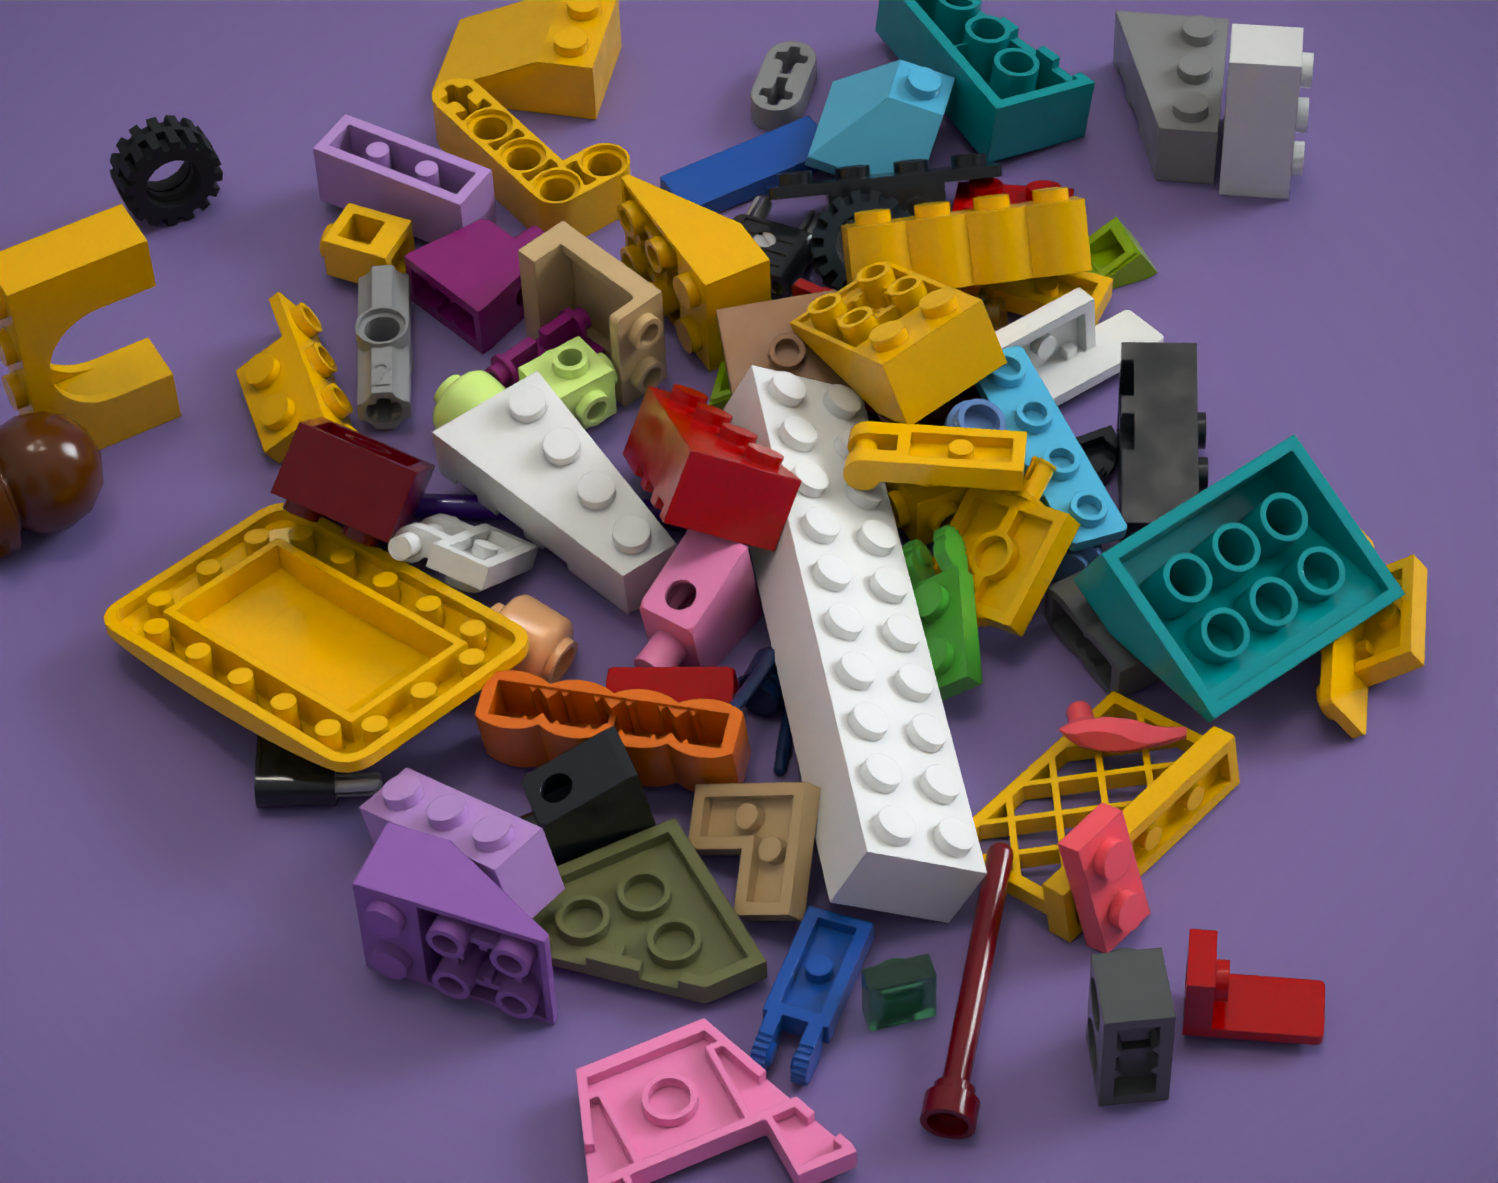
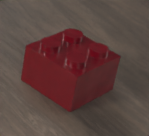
(351, 480)

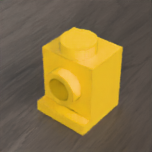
(365, 240)

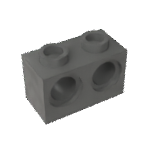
(1130, 1026)

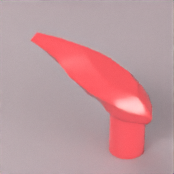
(1115, 734)

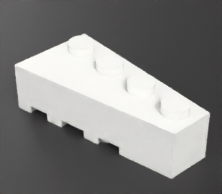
(555, 483)

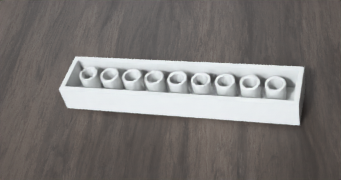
(857, 667)

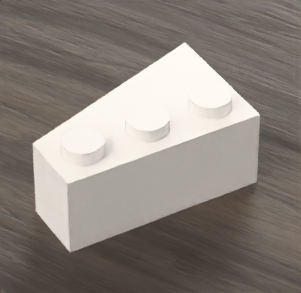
(1264, 111)

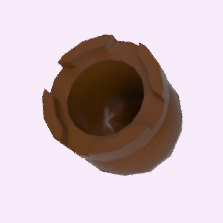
(46, 476)

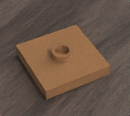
(763, 338)

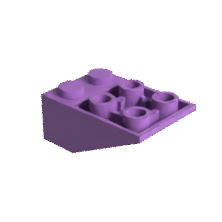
(450, 927)

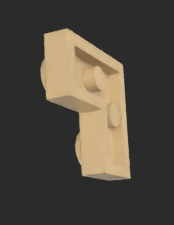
(772, 832)

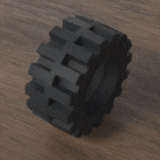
(151, 149)

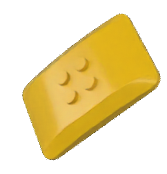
(314, 638)

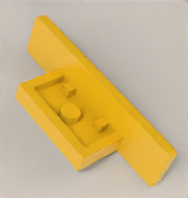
(292, 380)
(1375, 650)

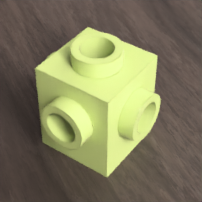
(579, 379)

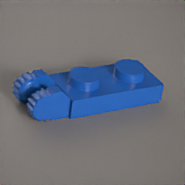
(812, 988)

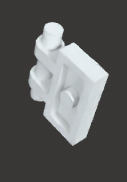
(466, 554)

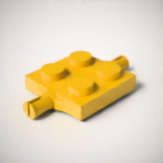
(1012, 548)

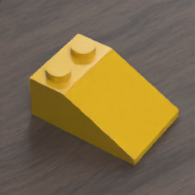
(539, 54)

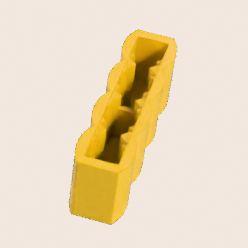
(977, 244)

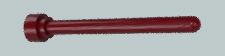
(951, 1105)

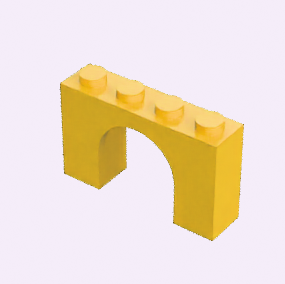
(48, 289)

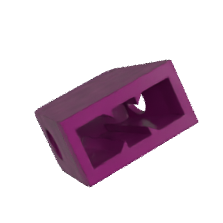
(471, 281)

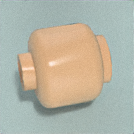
(548, 635)

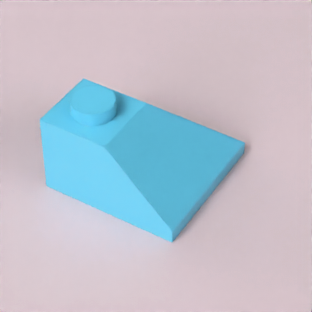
(880, 117)

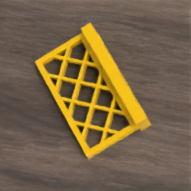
(1156, 819)

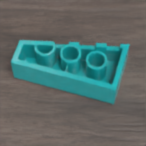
(1003, 89)

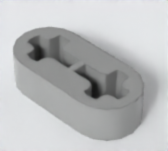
(792, 87)

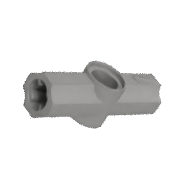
(384, 347)

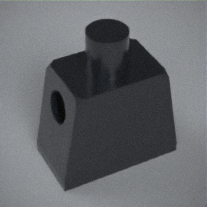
(587, 797)

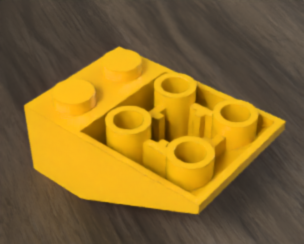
(694, 260)
(902, 340)

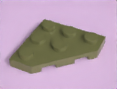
(651, 919)

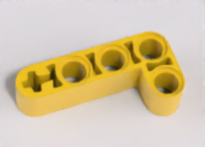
(526, 172)

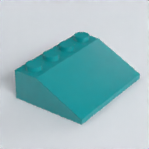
(1240, 581)

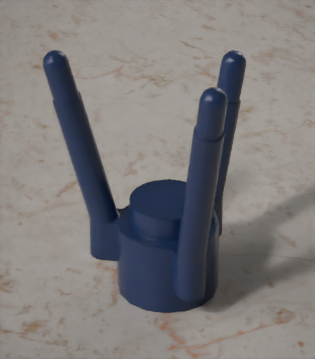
(763, 695)

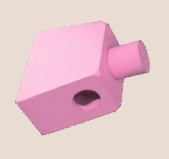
(699, 604)

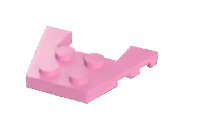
(692, 1100)

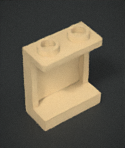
(624, 308)

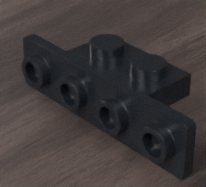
(908, 183)

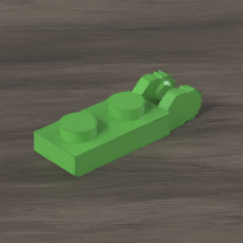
(947, 610)

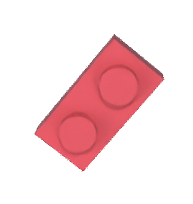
(1104, 878)

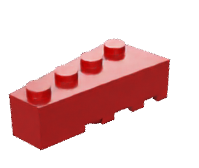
(709, 470)

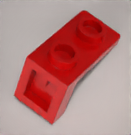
(1247, 1005)

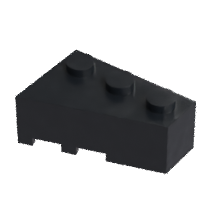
(1158, 431)

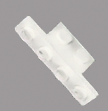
(1069, 347)

